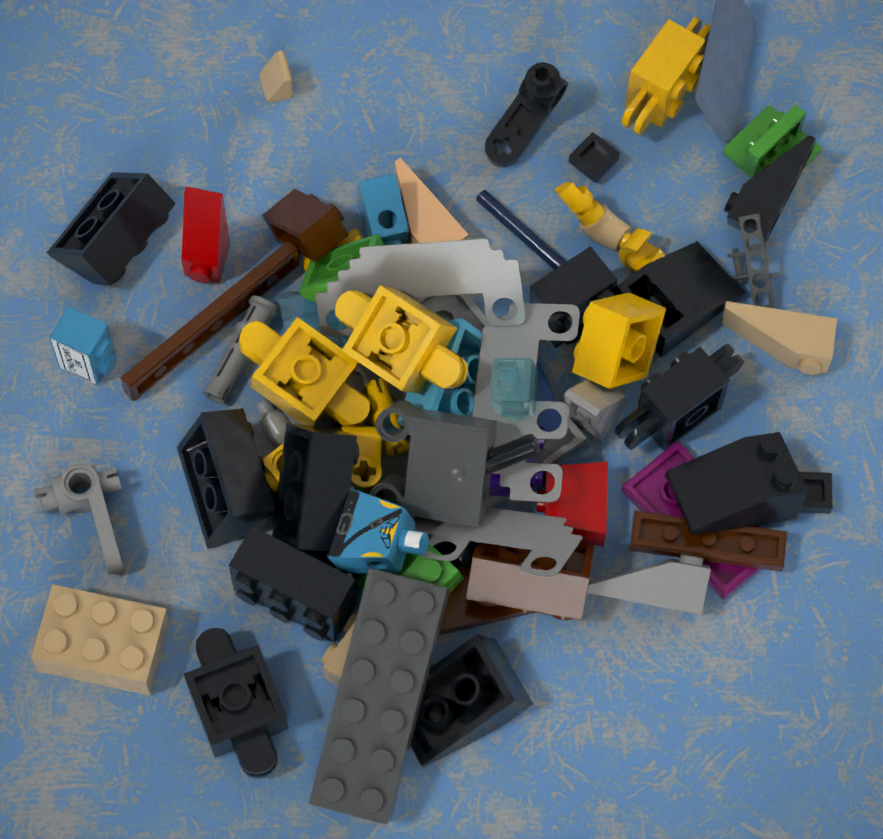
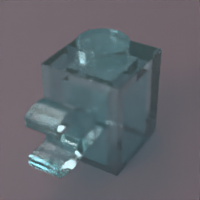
(514, 387)

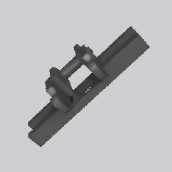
(748, 255)

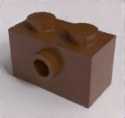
(306, 223)

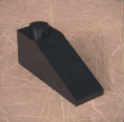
(769, 189)

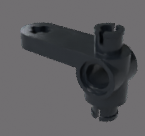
(527, 113)

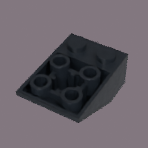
(689, 288)

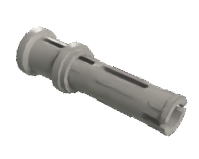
(233, 360)

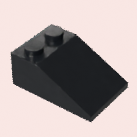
(739, 485)
(466, 699)

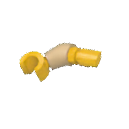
(608, 229)

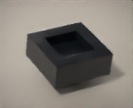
(594, 157)
(819, 492)

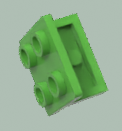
(767, 139)

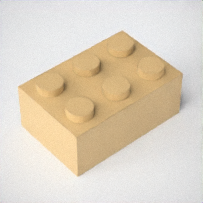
(101, 639)

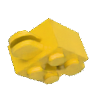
(665, 74)
(400, 340)
(304, 373)

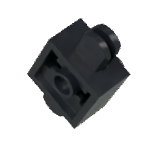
(680, 397)
(236, 702)

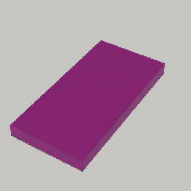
(652, 494)

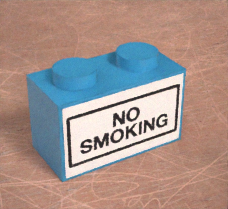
(83, 346)

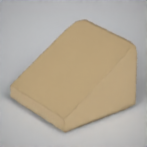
(276, 78)

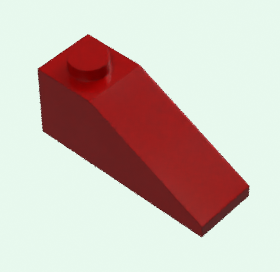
(204, 235)

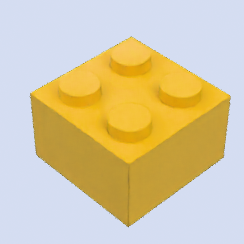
(618, 340)

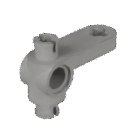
(61, 495)

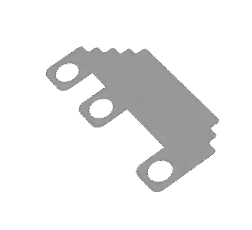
(429, 271)
(522, 342)
(508, 528)

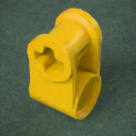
(369, 457)

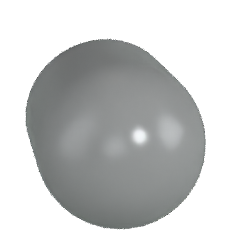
(273, 422)

